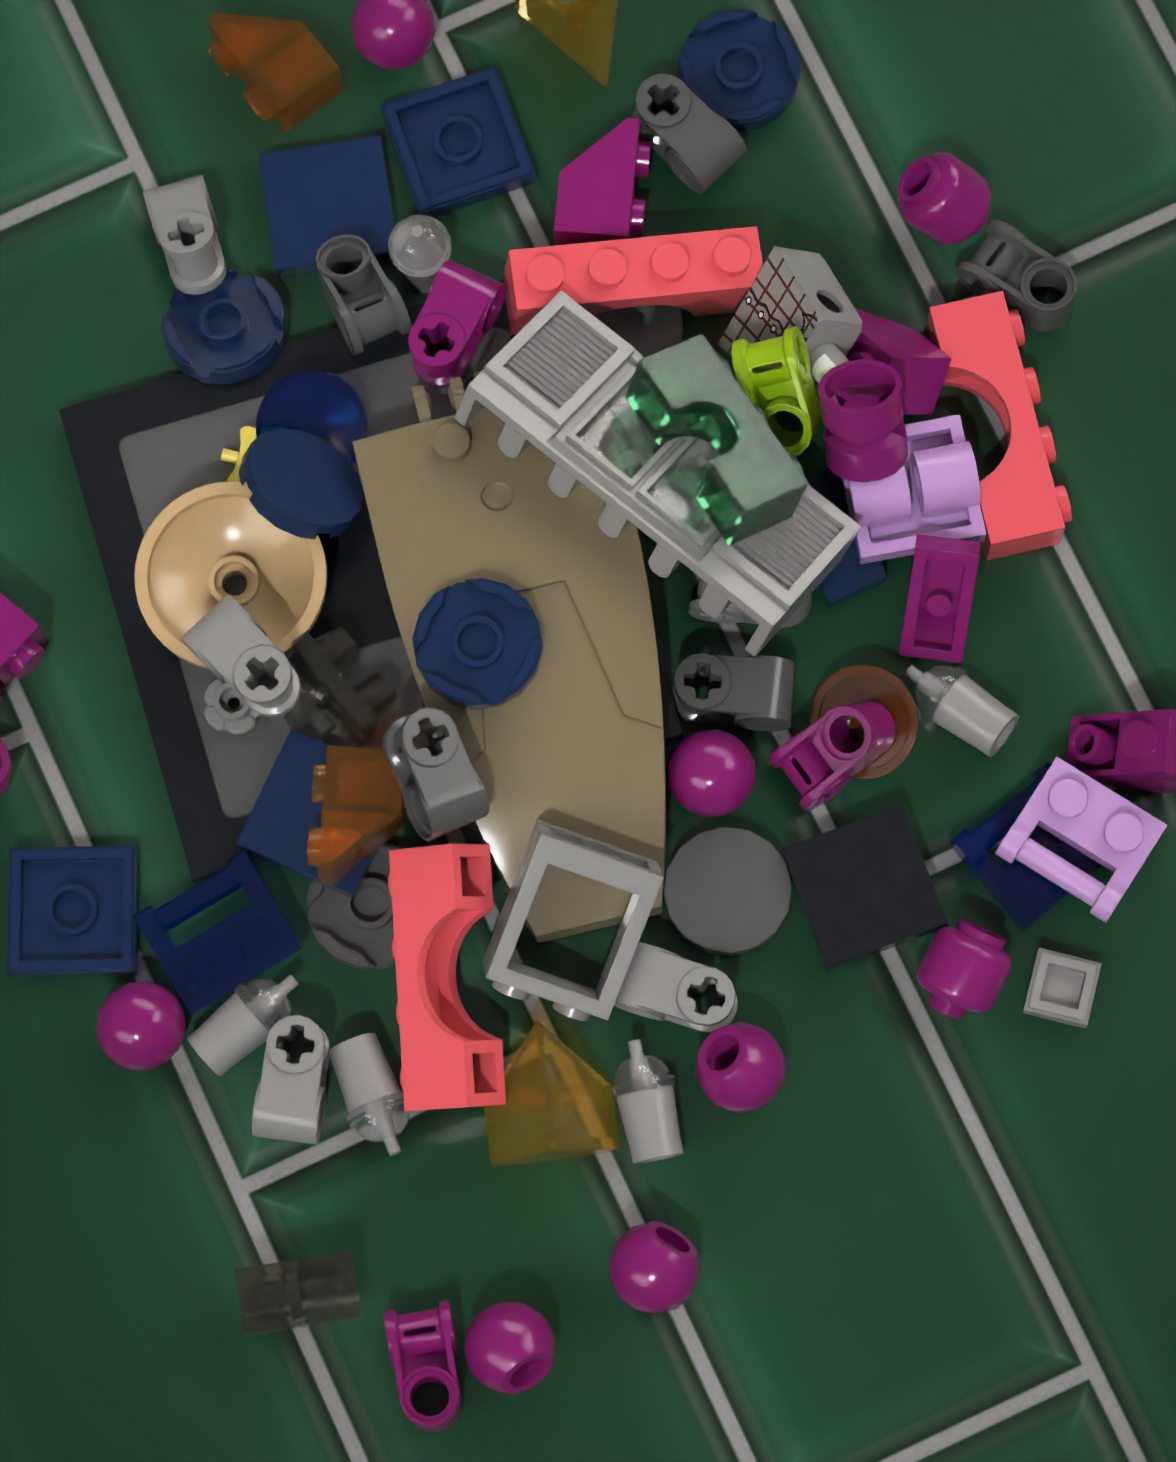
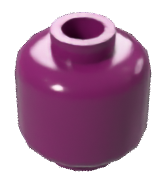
(944, 198)
(964, 969)

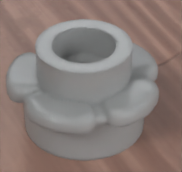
(222, 717)

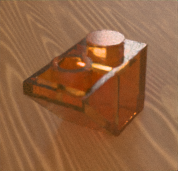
(279, 63)
(358, 810)

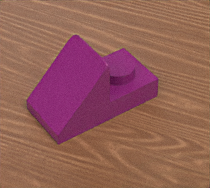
(939, 598)

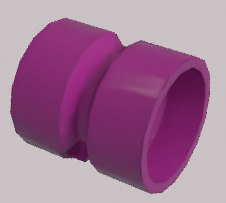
(863, 420)

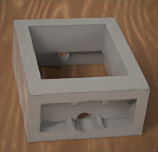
(595, 861)

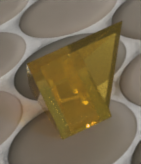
(578, 28)
(552, 1106)

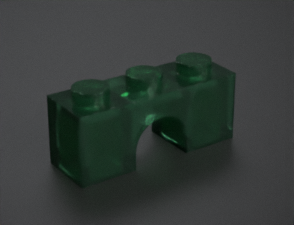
(695, 395)

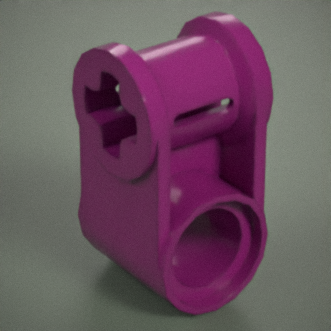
(457, 315)
(826, 758)
(425, 1360)

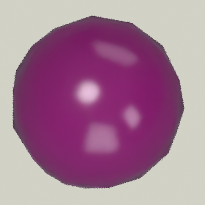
(393, 31)
(711, 773)
(140, 1026)
(740, 1067)
(654, 1268)
(509, 1347)

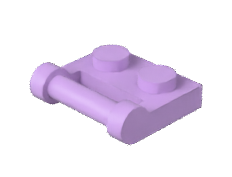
(1091, 822)

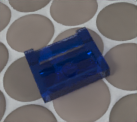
(1015, 886)
(228, 951)

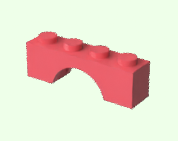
(685, 270)
(1019, 497)
(434, 904)

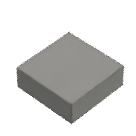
(1062, 988)

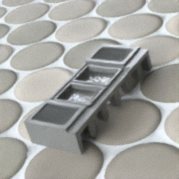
(565, 393)

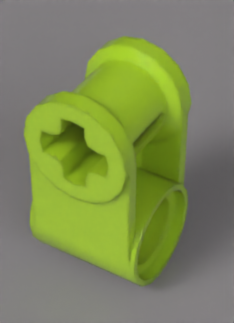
(778, 379)

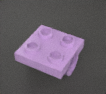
(927, 496)

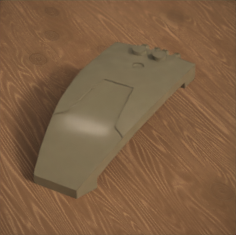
(589, 726)

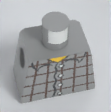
(803, 293)

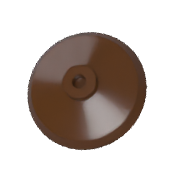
(874, 684)

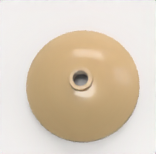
(218, 536)

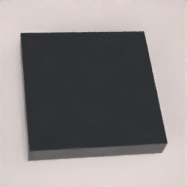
(864, 887)

